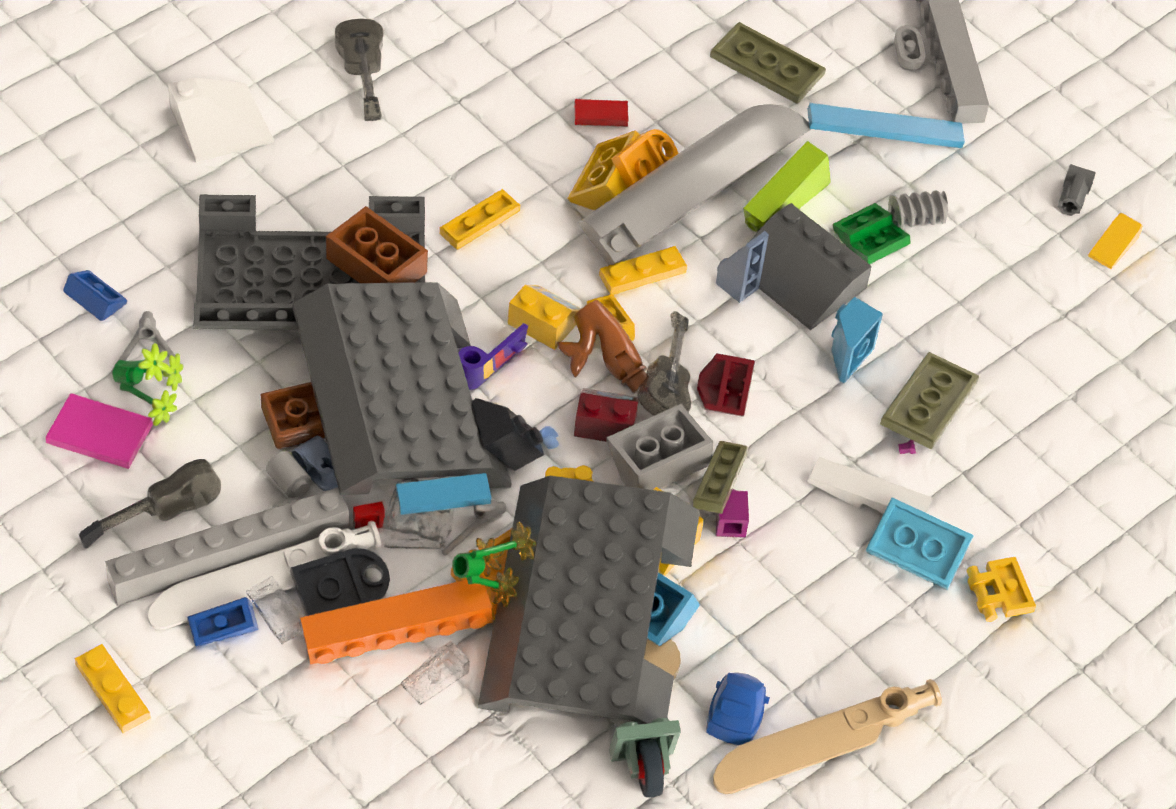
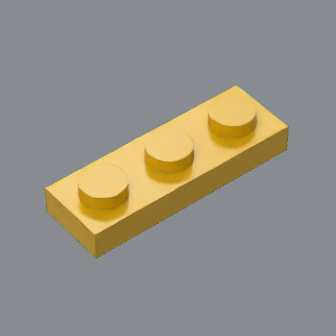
(643, 270)
(112, 688)

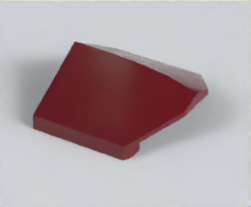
(726, 384)

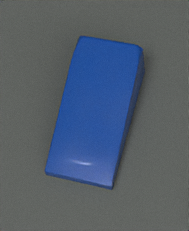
(223, 622)

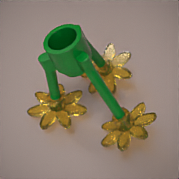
(475, 562)

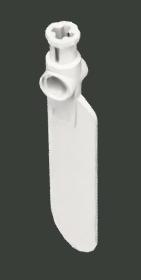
(232, 582)

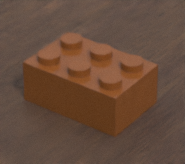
(375, 250)

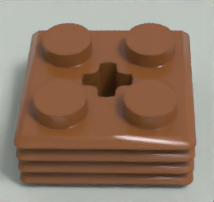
(292, 415)

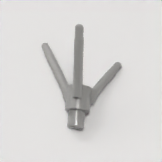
(147, 330)
(482, 514)

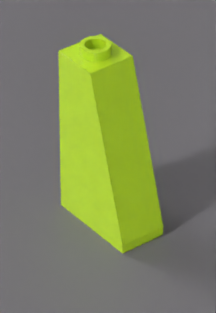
(794, 183)

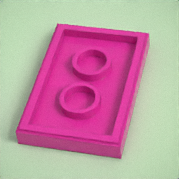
(99, 431)

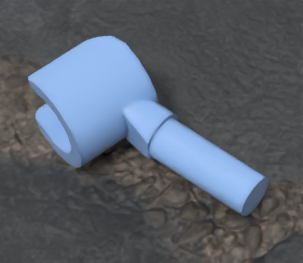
(549, 437)

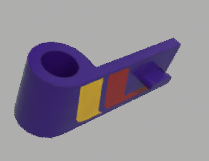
(480, 366)

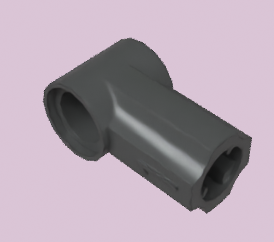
(1076, 186)

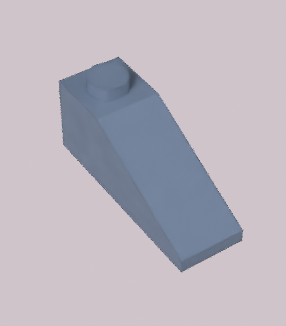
(742, 271)

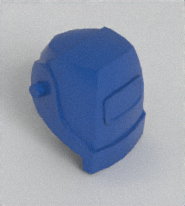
(737, 708)

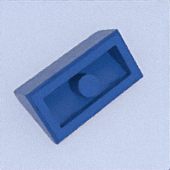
(93, 294)

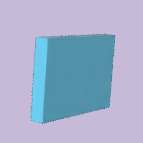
(919, 543)

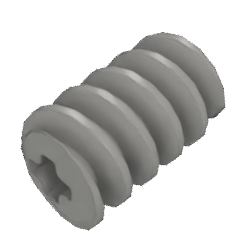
(918, 207)

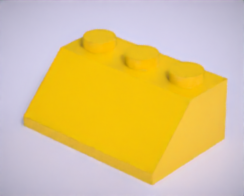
(600, 177)

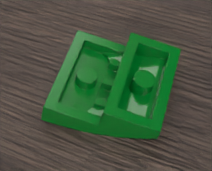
(871, 233)

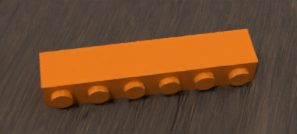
(396, 621)

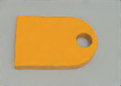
(644, 155)

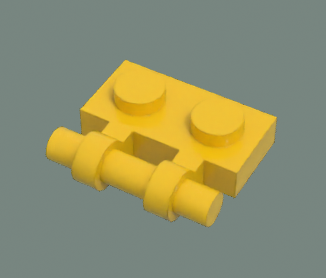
(1009, 585)

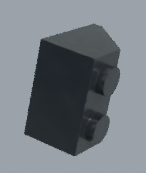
(507, 434)

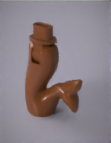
(616, 346)

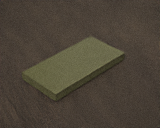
(768, 62)
(929, 400)

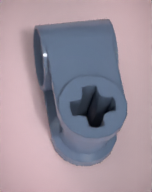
(316, 461)

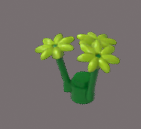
(132, 373)

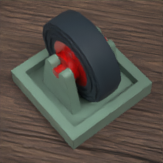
(646, 751)

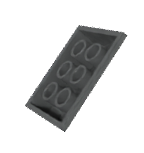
(808, 267)

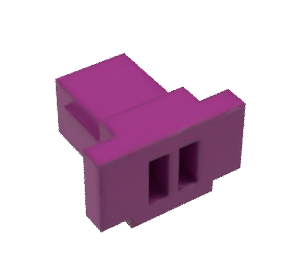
(908, 447)

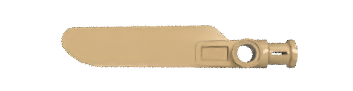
(820, 738)

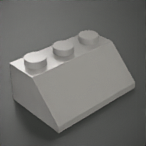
(660, 449)

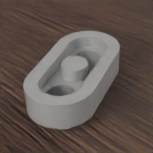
(909, 47)

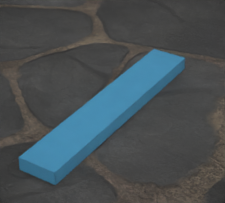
(885, 125)

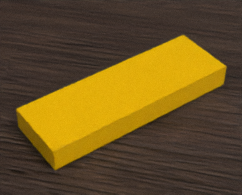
(479, 219)

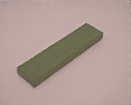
(720, 477)

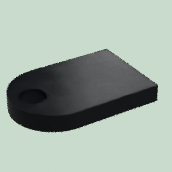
(339, 581)

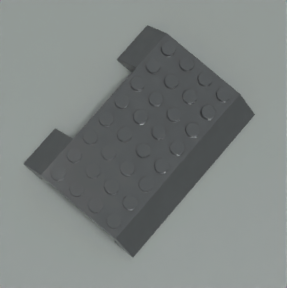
(257, 275)
(392, 384)
(587, 600)

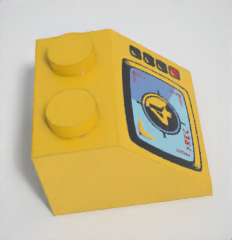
(544, 312)

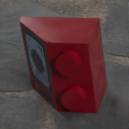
(604, 414)

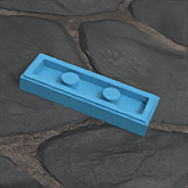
(443, 493)

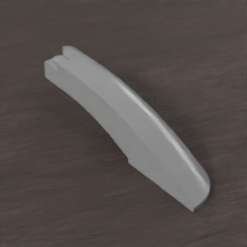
(691, 179)

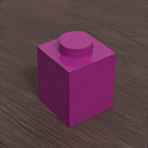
(735, 516)

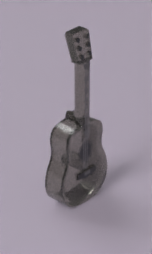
(361, 46)
(666, 377)

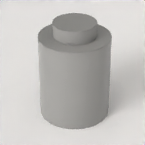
(288, 474)

